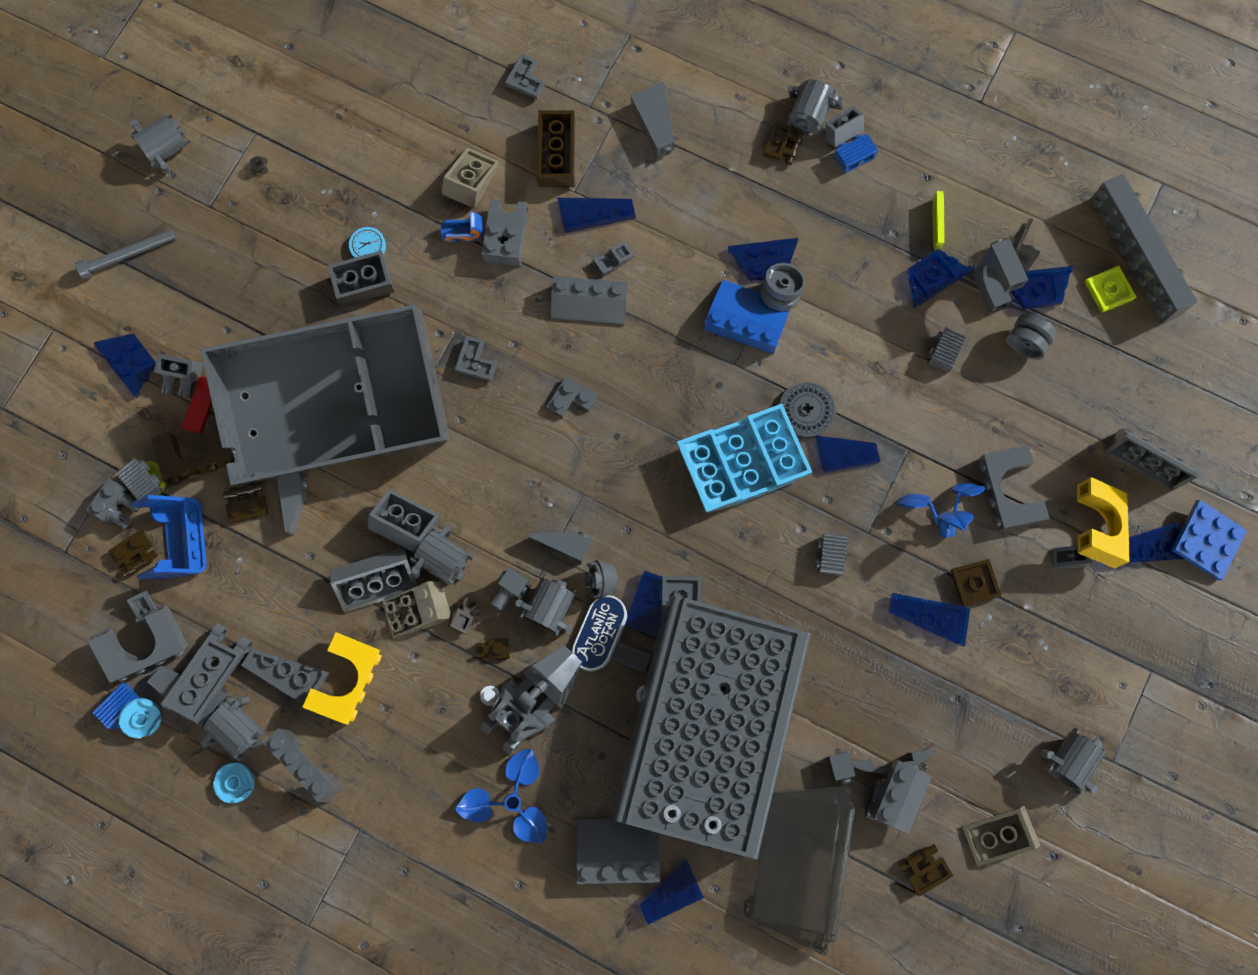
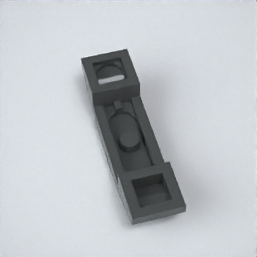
(914, 759)

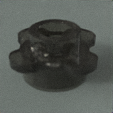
(255, 161)

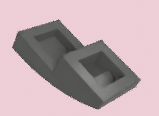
(614, 259)

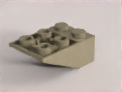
(417, 609)

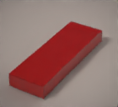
(199, 408)

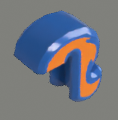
(462, 229)

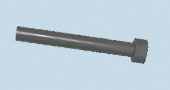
(86, 268)

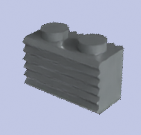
(844, 126)
(946, 350)
(138, 479)
(831, 555)

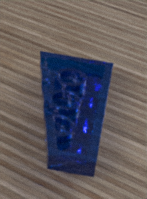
(593, 212)

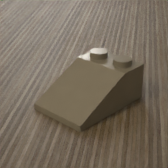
(469, 177)
(1001, 836)

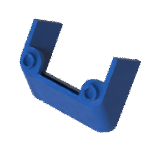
(183, 535)

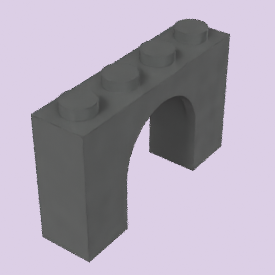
(999, 274)
(1009, 514)
(119, 664)
(287, 750)

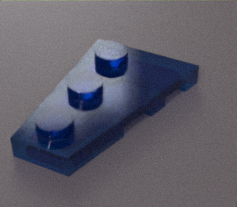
(844, 453)
(646, 607)
(672, 895)

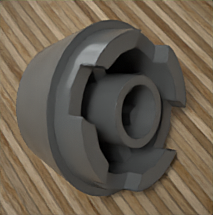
(601, 579)

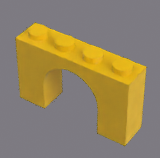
(1113, 506)
(343, 707)

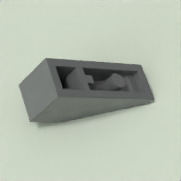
(292, 498)
(565, 543)

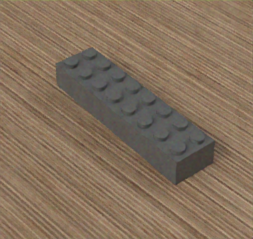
(1143, 249)

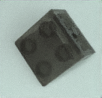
(1026, 253)

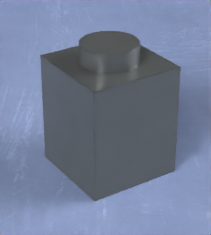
(841, 767)

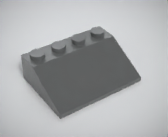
(1150, 460)
(616, 853)

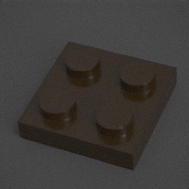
(975, 582)

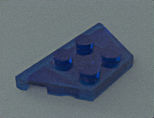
(760, 256)
(934, 275)
(1043, 287)
(128, 359)

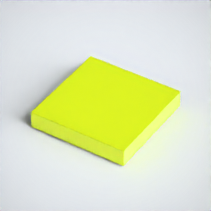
(1110, 289)

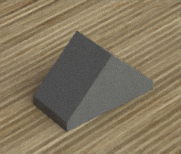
(1069, 558)

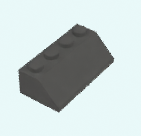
(589, 300)
(373, 579)

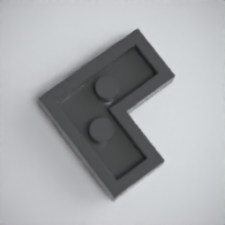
(521, 79)
(471, 363)
(569, 393)

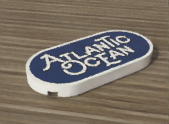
(600, 633)

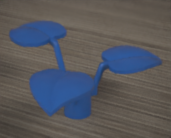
(948, 520)
(532, 823)

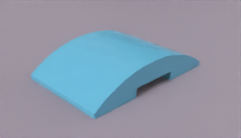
(744, 459)

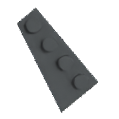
(284, 674)

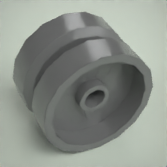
(782, 287)
(1031, 336)

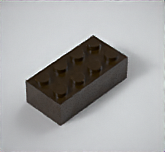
(556, 148)

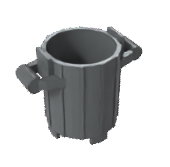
(812, 105)
(159, 140)
(440, 557)
(548, 605)
(232, 729)
(1075, 761)

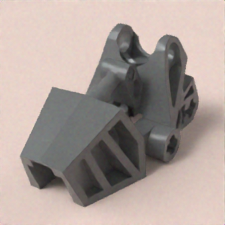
(513, 707)

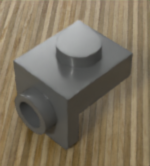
(141, 604)

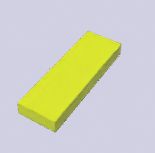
(938, 220)

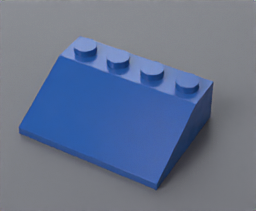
(745, 318)

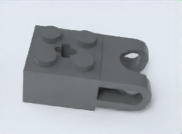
(506, 229)

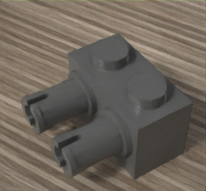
(173, 367)
(110, 502)
(512, 586)

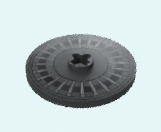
(815, 398)

